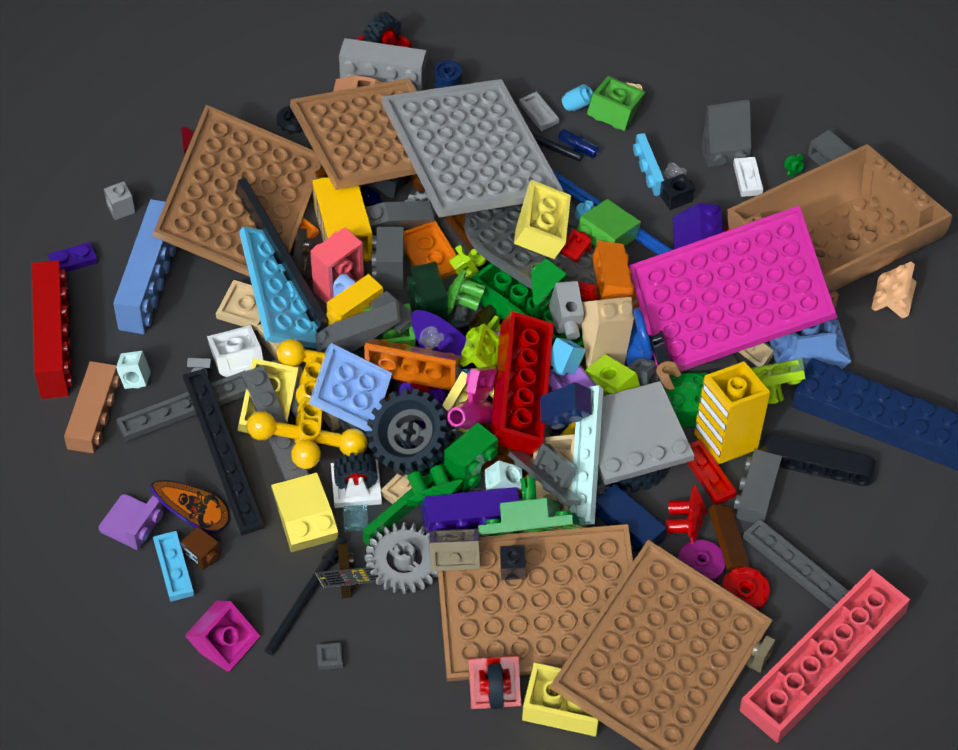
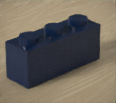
(618, 508)

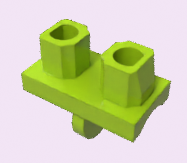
(467, 262)

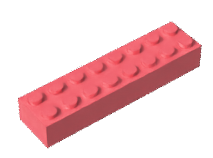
(824, 655)

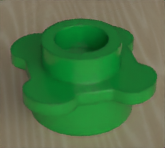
(794, 164)

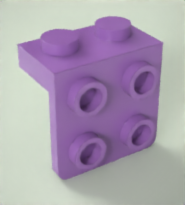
(131, 520)

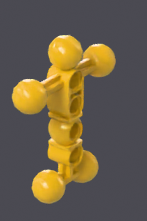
(305, 452)

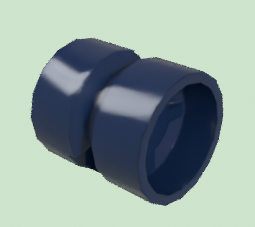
(447, 74)

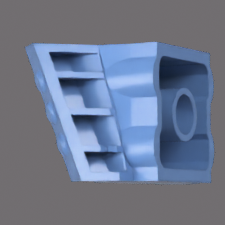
(821, 342)

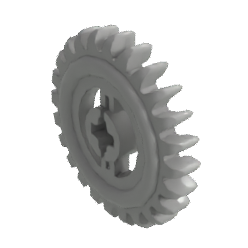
(402, 547)

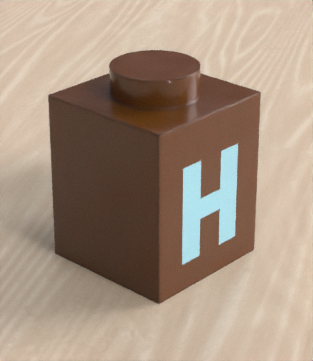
(200, 548)

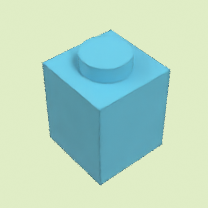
(566, 356)

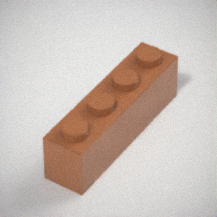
(92, 407)

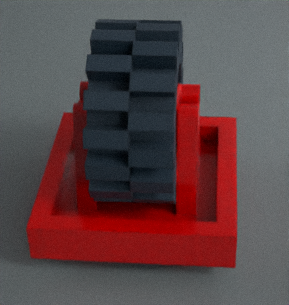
(385, 30)

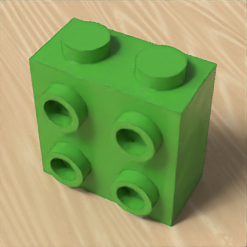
(609, 224)

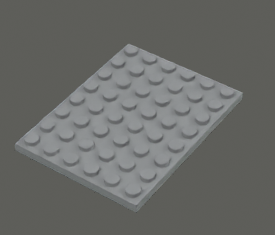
(468, 146)

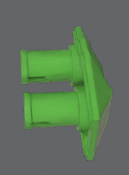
(464, 293)

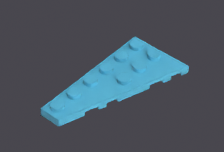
(277, 300)

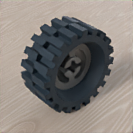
(394, 425)

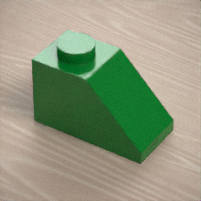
(543, 282)

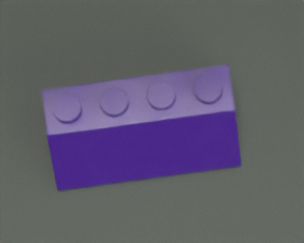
(696, 224)

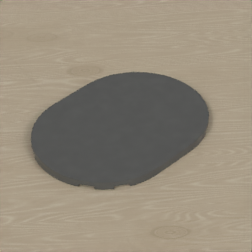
(493, 237)

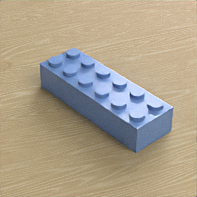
(143, 275)

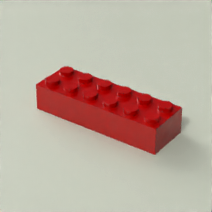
(51, 329)
(520, 382)

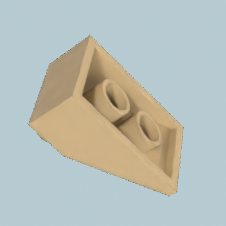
(607, 328)

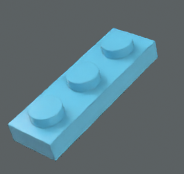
(648, 163)
(173, 566)

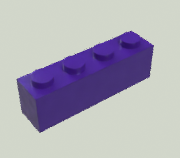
(464, 509)

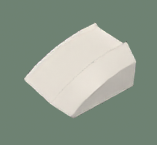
(234, 350)

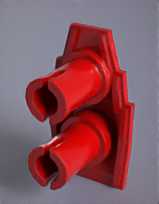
(696, 510)

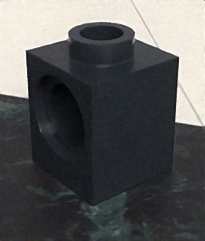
(677, 191)
(512, 562)

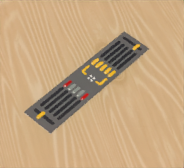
(346, 577)

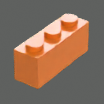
(612, 271)

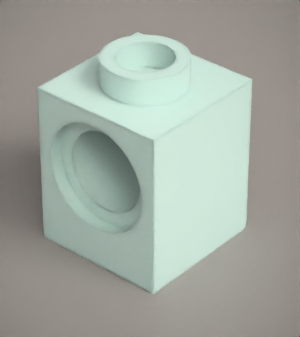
(133, 369)
(502, 476)

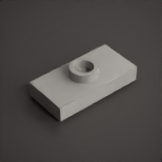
(538, 111)

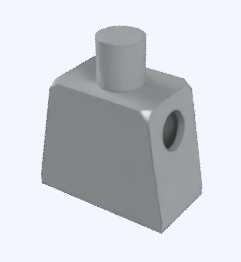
(567, 309)

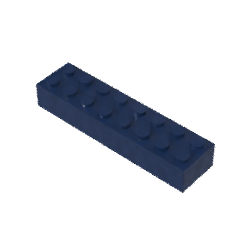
(879, 412)

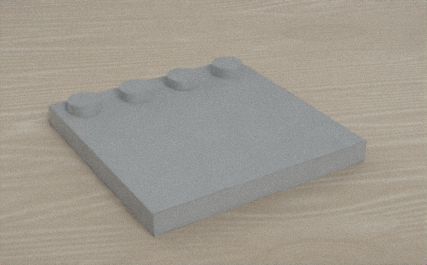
(640, 434)

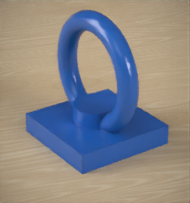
(639, 341)

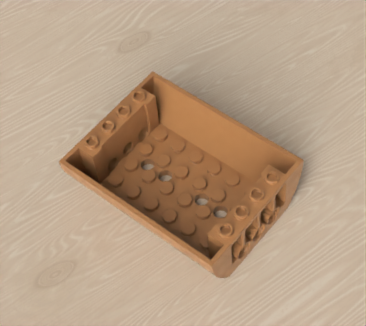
(849, 202)

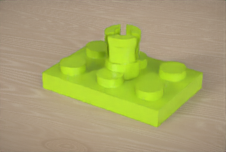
(775, 374)

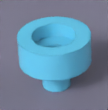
(582, 208)

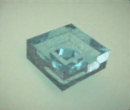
(355, 517)

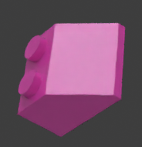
(222, 635)

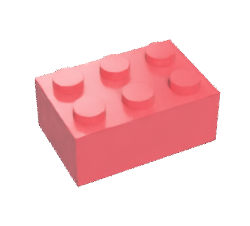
(334, 257)

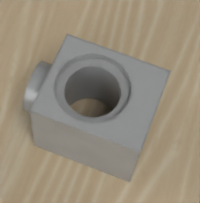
(119, 200)

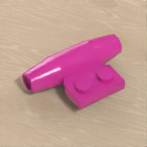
(477, 408)

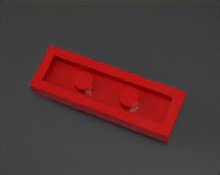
(710, 474)

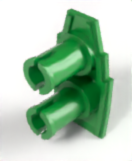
(441, 487)

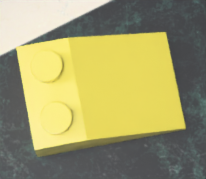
(543, 220)
(305, 512)

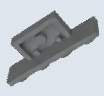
(551, 470)

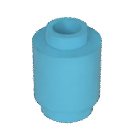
(577, 98)

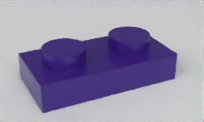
(75, 257)

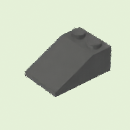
(727, 133)

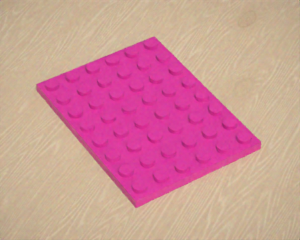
(734, 289)

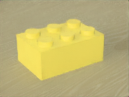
(551, 709)

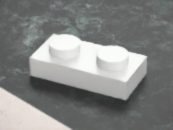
(748, 176)

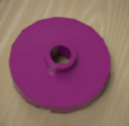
(708, 551)

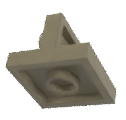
(454, 549)

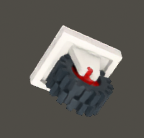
(356, 481)

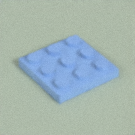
(349, 387)

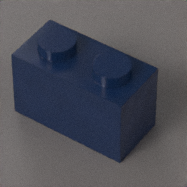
(565, 405)

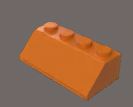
(414, 363)

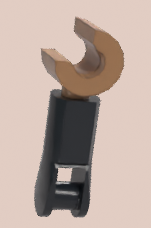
(666, 366)

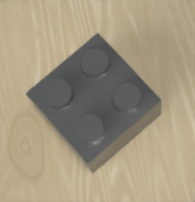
(388, 257)

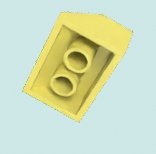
(283, 382)

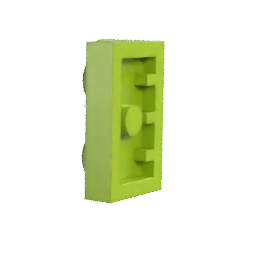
(480, 347)

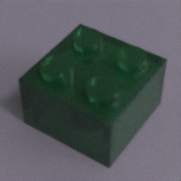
(427, 290)

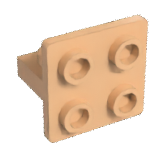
(895, 290)

